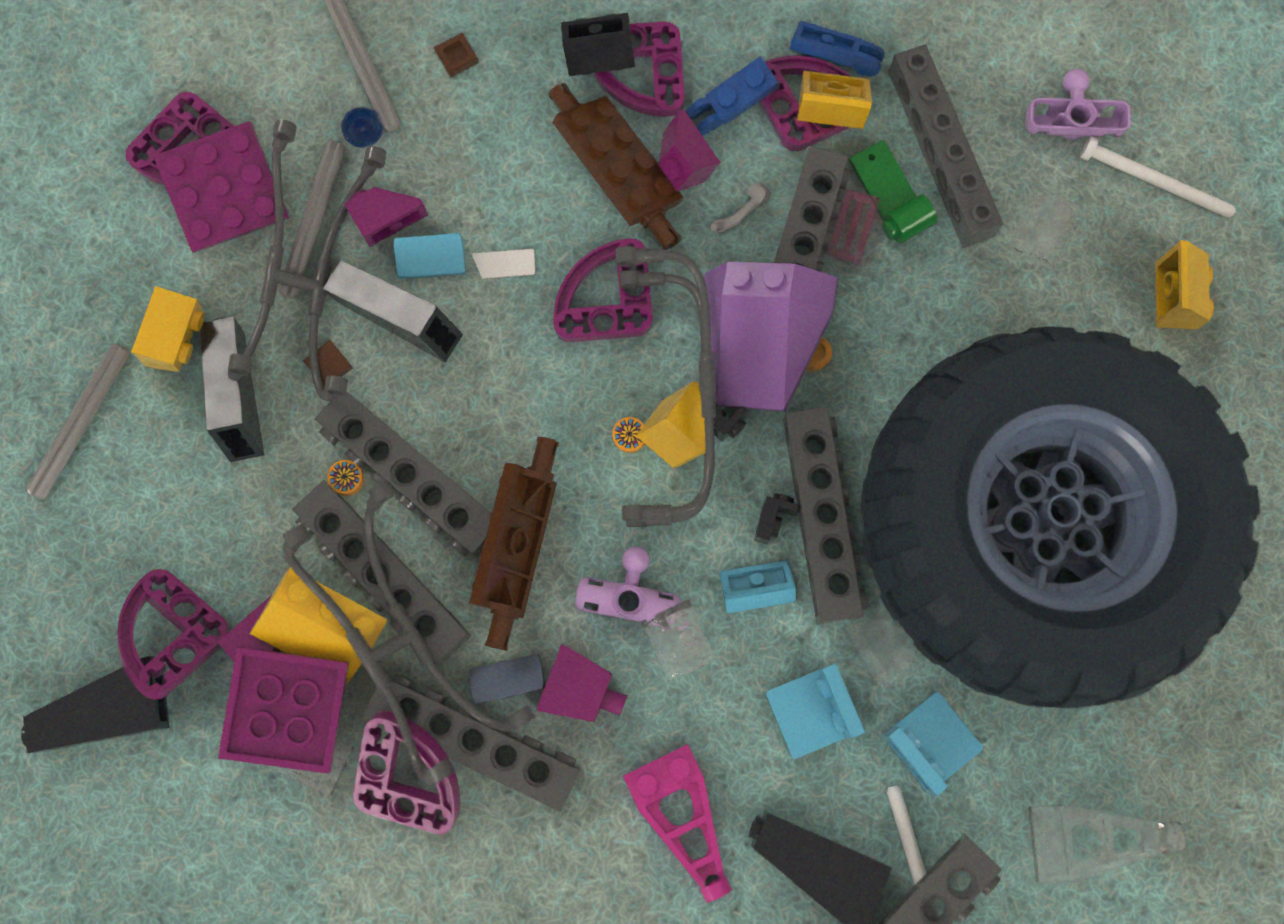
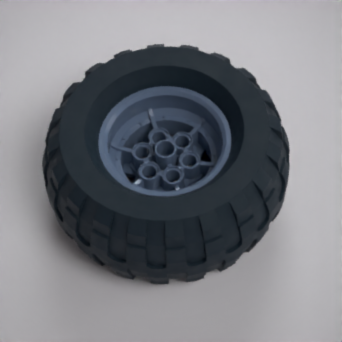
(1167, 483)

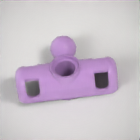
(1059, 112)
(649, 604)

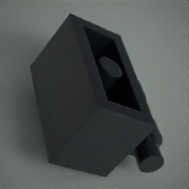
(598, 44)

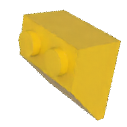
(1183, 288)
(167, 330)

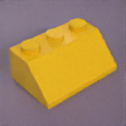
(304, 626)

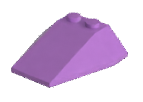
(765, 329)

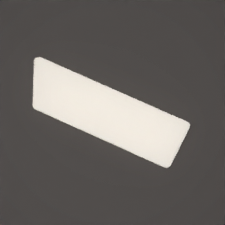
(505, 263)

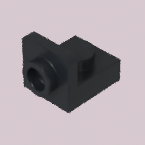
(725, 428)
(769, 523)

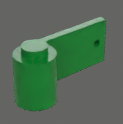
(899, 208)

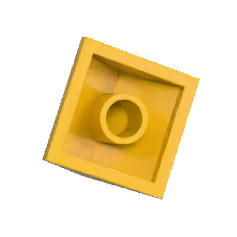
(834, 99)
(676, 427)

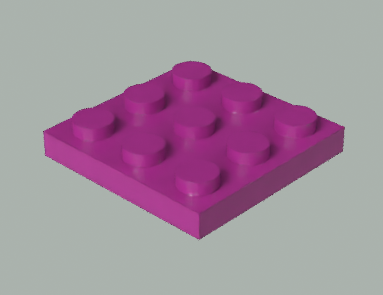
(219, 186)
(283, 710)

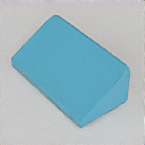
(429, 256)
(758, 586)

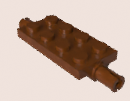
(618, 162)
(514, 541)

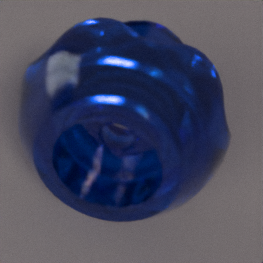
(359, 118)

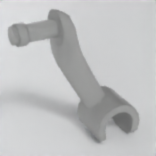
(759, 195)

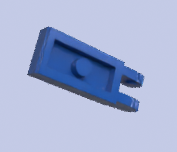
(837, 48)
(734, 95)

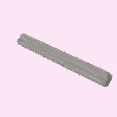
(363, 65)
(313, 214)
(77, 421)

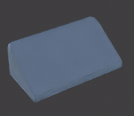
(507, 679)

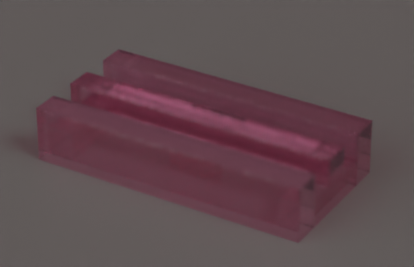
(861, 199)

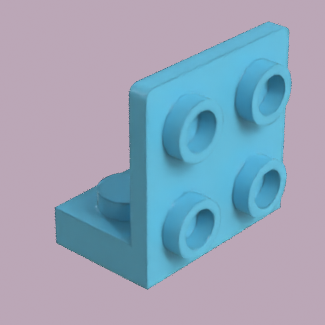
(814, 711)
(933, 743)

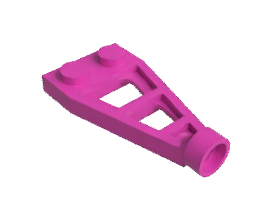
(662, 777)

